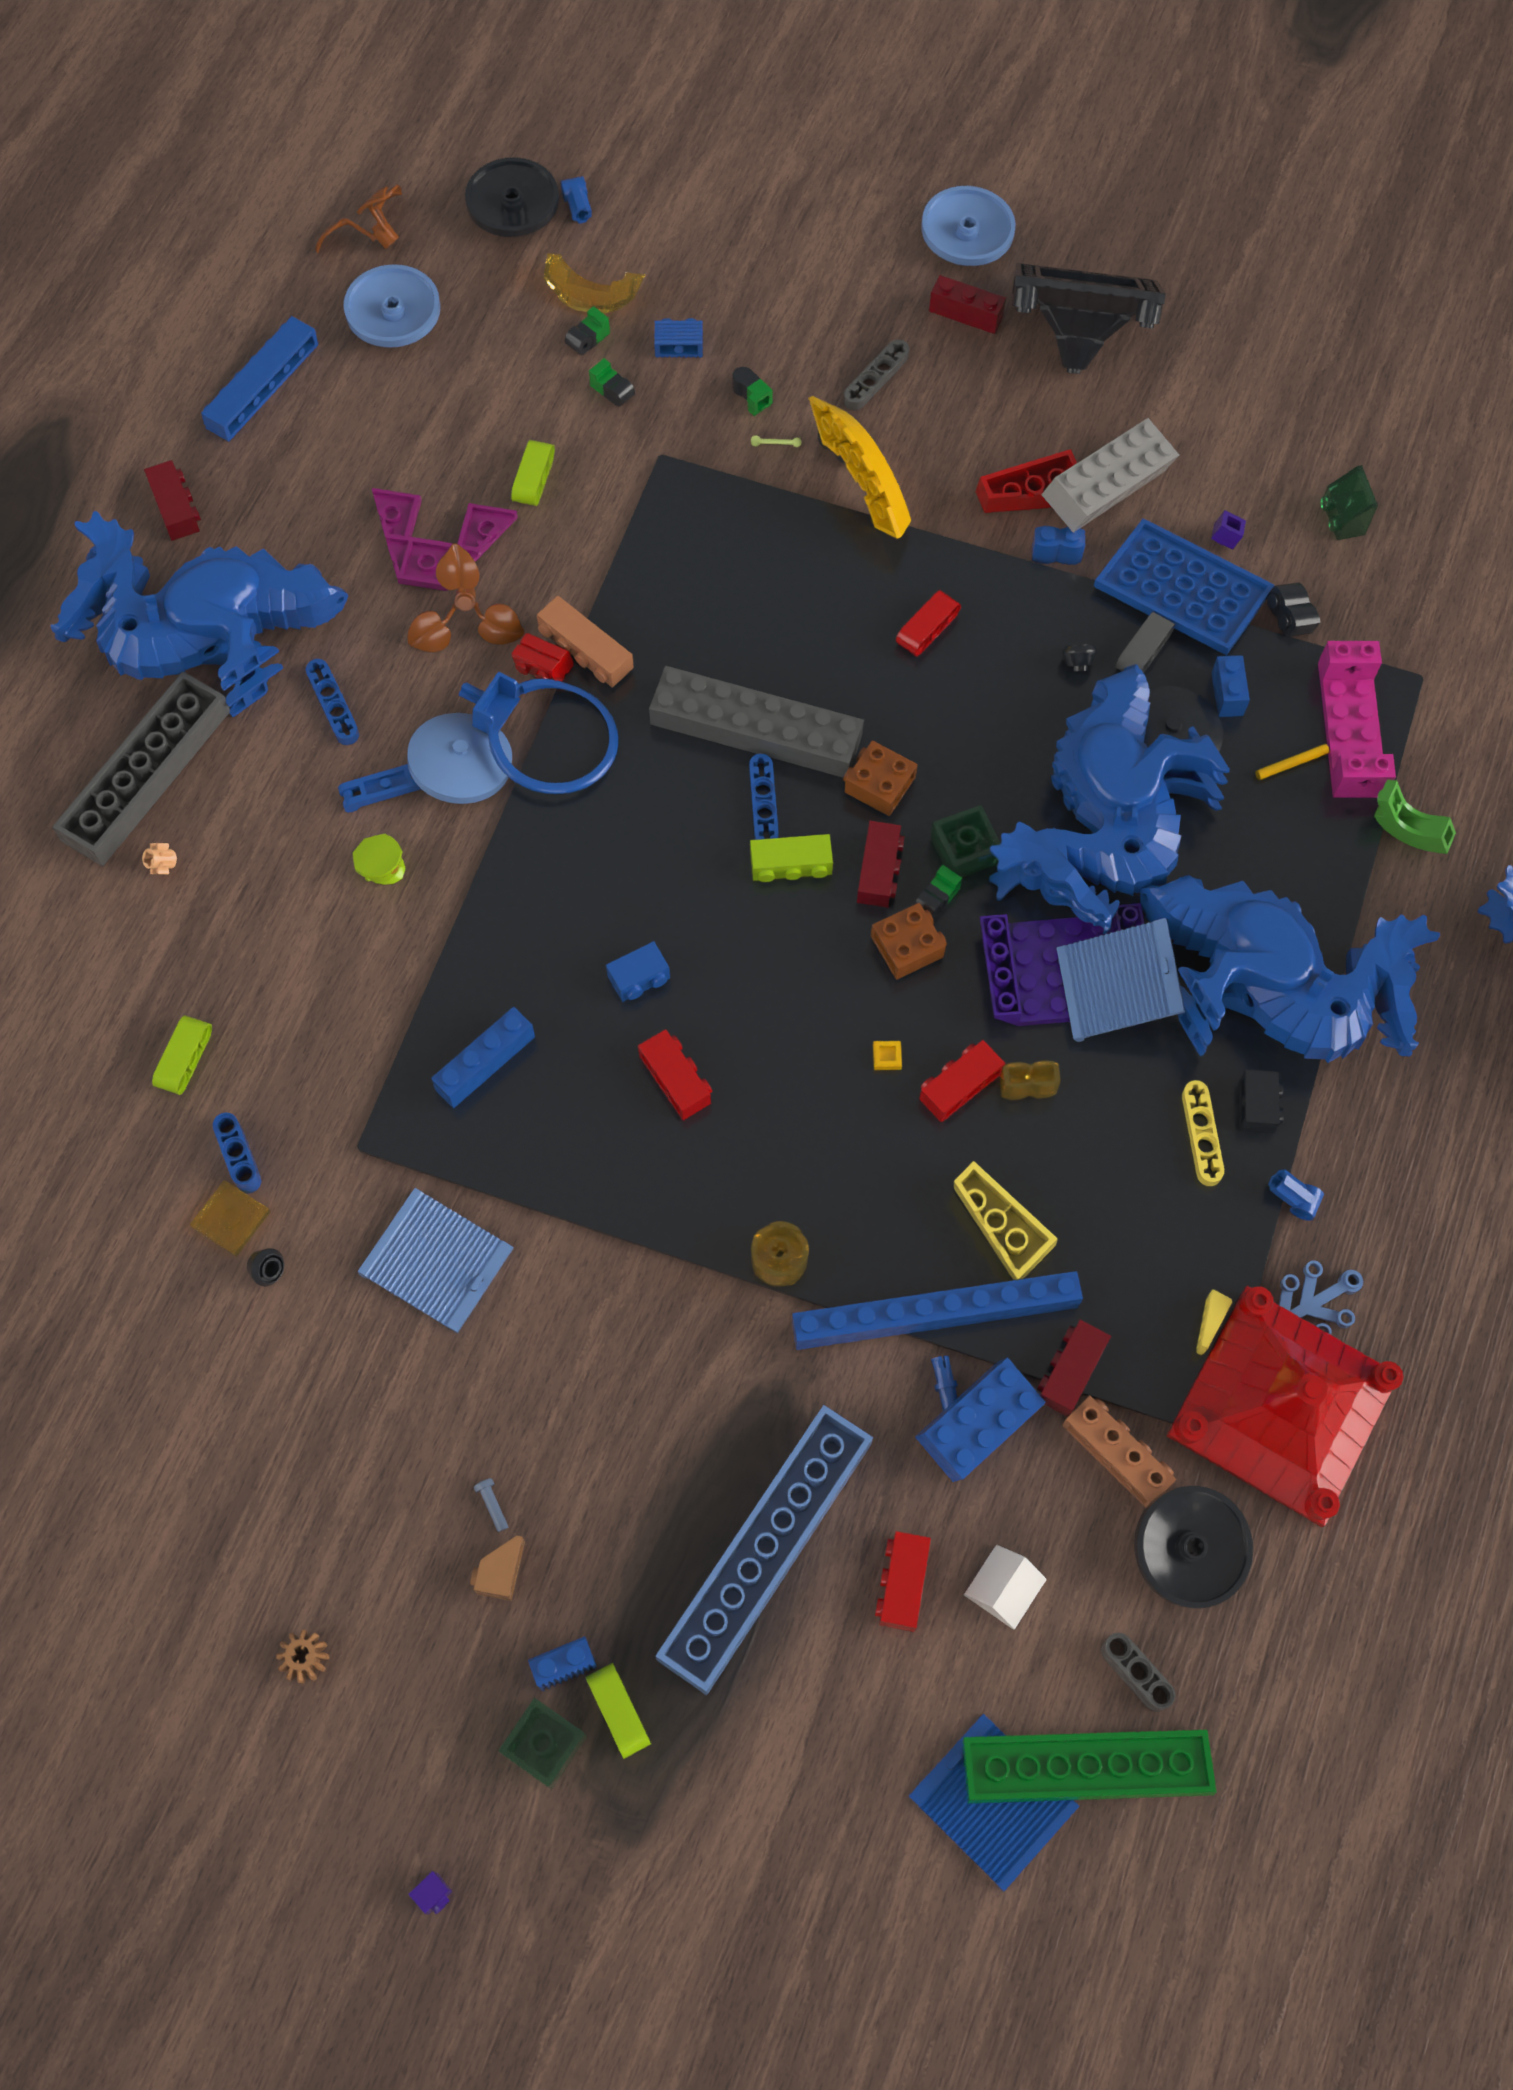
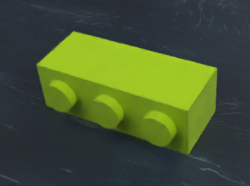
(791, 857)

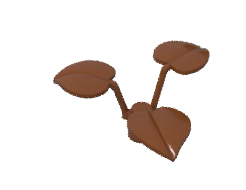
(382, 230)
(460, 571)

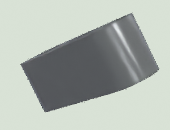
(1146, 643)
(1153, 1678)

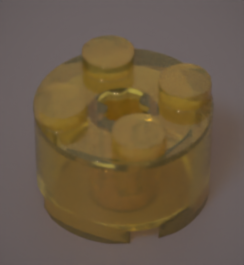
(765, 1247)

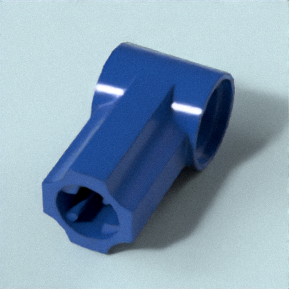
(575, 194)
(1301, 1197)

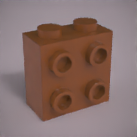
(880, 777)
(908, 940)

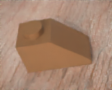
(499, 1570)

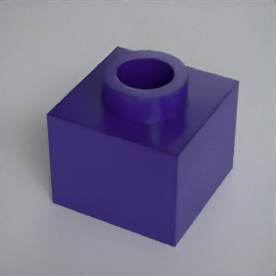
(1228, 529)
(431, 1894)

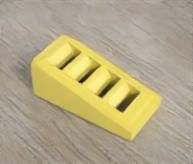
(1214, 1313)

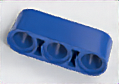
(228, 1144)

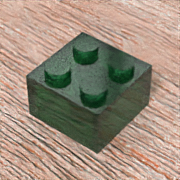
(965, 841)
(542, 1743)

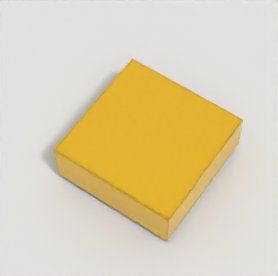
(887, 1055)

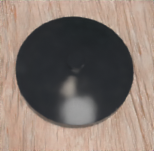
(512, 197)
(1178, 709)
(1193, 1547)

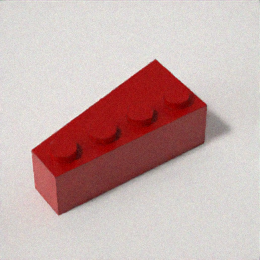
(1023, 484)

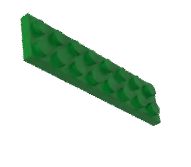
(1088, 1766)

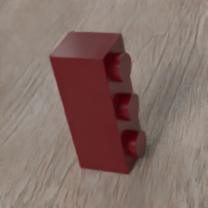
(967, 304)
(173, 499)
(880, 864)
(1073, 1367)

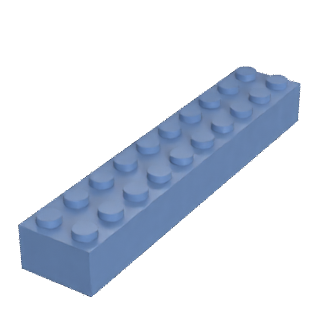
(764, 1550)

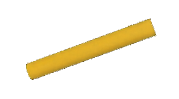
(1292, 762)

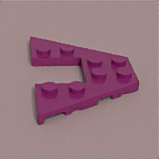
(417, 558)

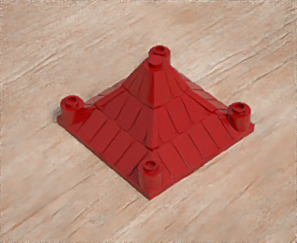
(1284, 1406)

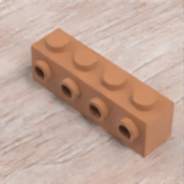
(584, 641)
(1118, 1451)

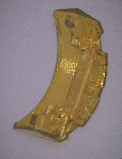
(584, 294)

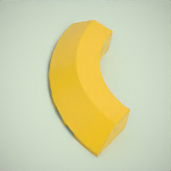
(866, 465)

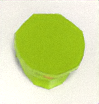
(379, 859)

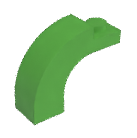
(1410, 825)

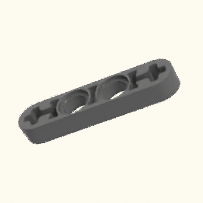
(874, 373)

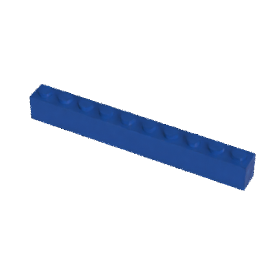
(936, 1310)

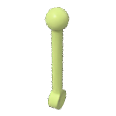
(756, 441)

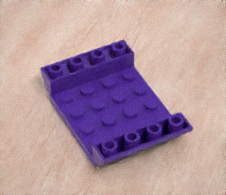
(1026, 966)

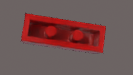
(675, 1074)
(961, 1080)
(903, 1581)

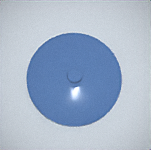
(968, 225)
(392, 305)
(455, 760)

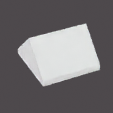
(1006, 1586)

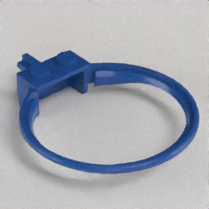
(498, 703)

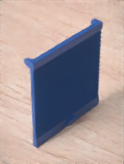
(994, 1835)

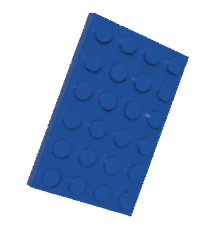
(1184, 585)

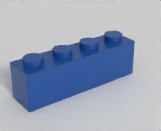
(483, 1057)

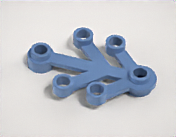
(1311, 1304)

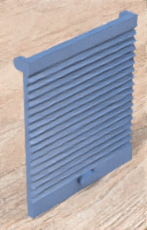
(1120, 979)
(435, 1260)

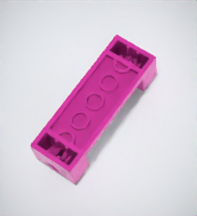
(1352, 719)

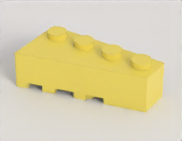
(1006, 1224)

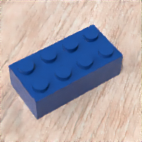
(980, 1420)

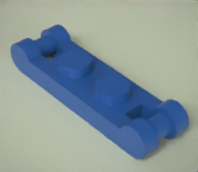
(377, 787)

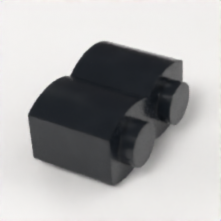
(1293, 609)

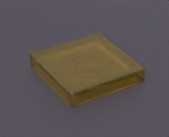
(230, 1218)

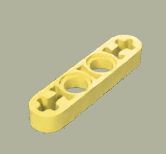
(1199, 1133)

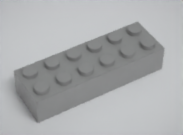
(1110, 475)

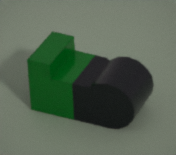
(588, 332)
(610, 383)
(752, 388)
(940, 891)

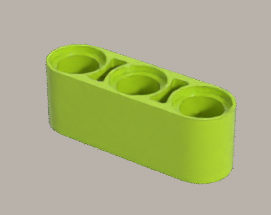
(533, 473)
(182, 1055)
(618, 1710)

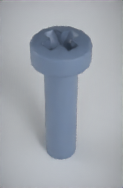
(491, 1503)

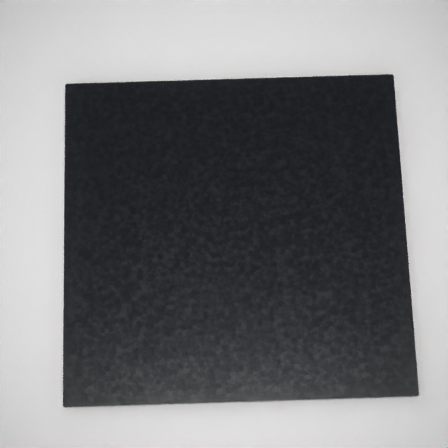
(787, 988)

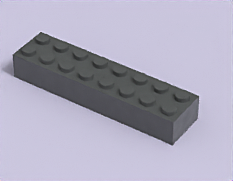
(756, 721)
(141, 769)

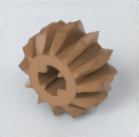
(292, 1654)

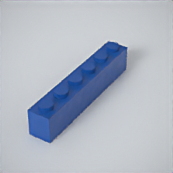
(259, 378)

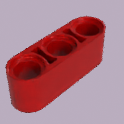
(928, 623)

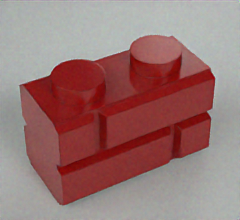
(541, 658)

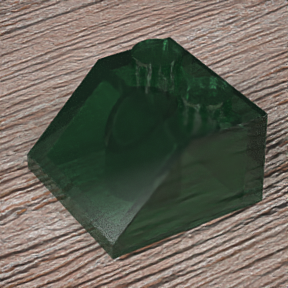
(1349, 504)

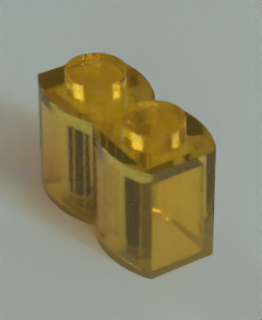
(1023, 1079)

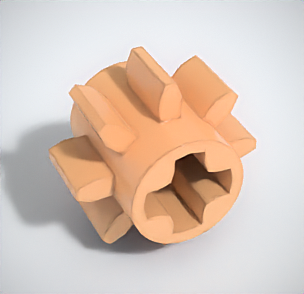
(159, 858)

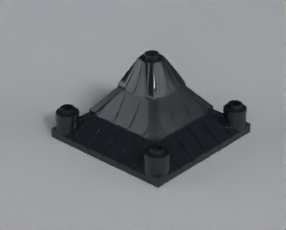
(1085, 306)

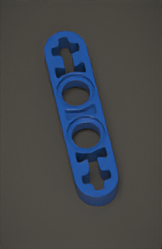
(332, 701)
(763, 801)

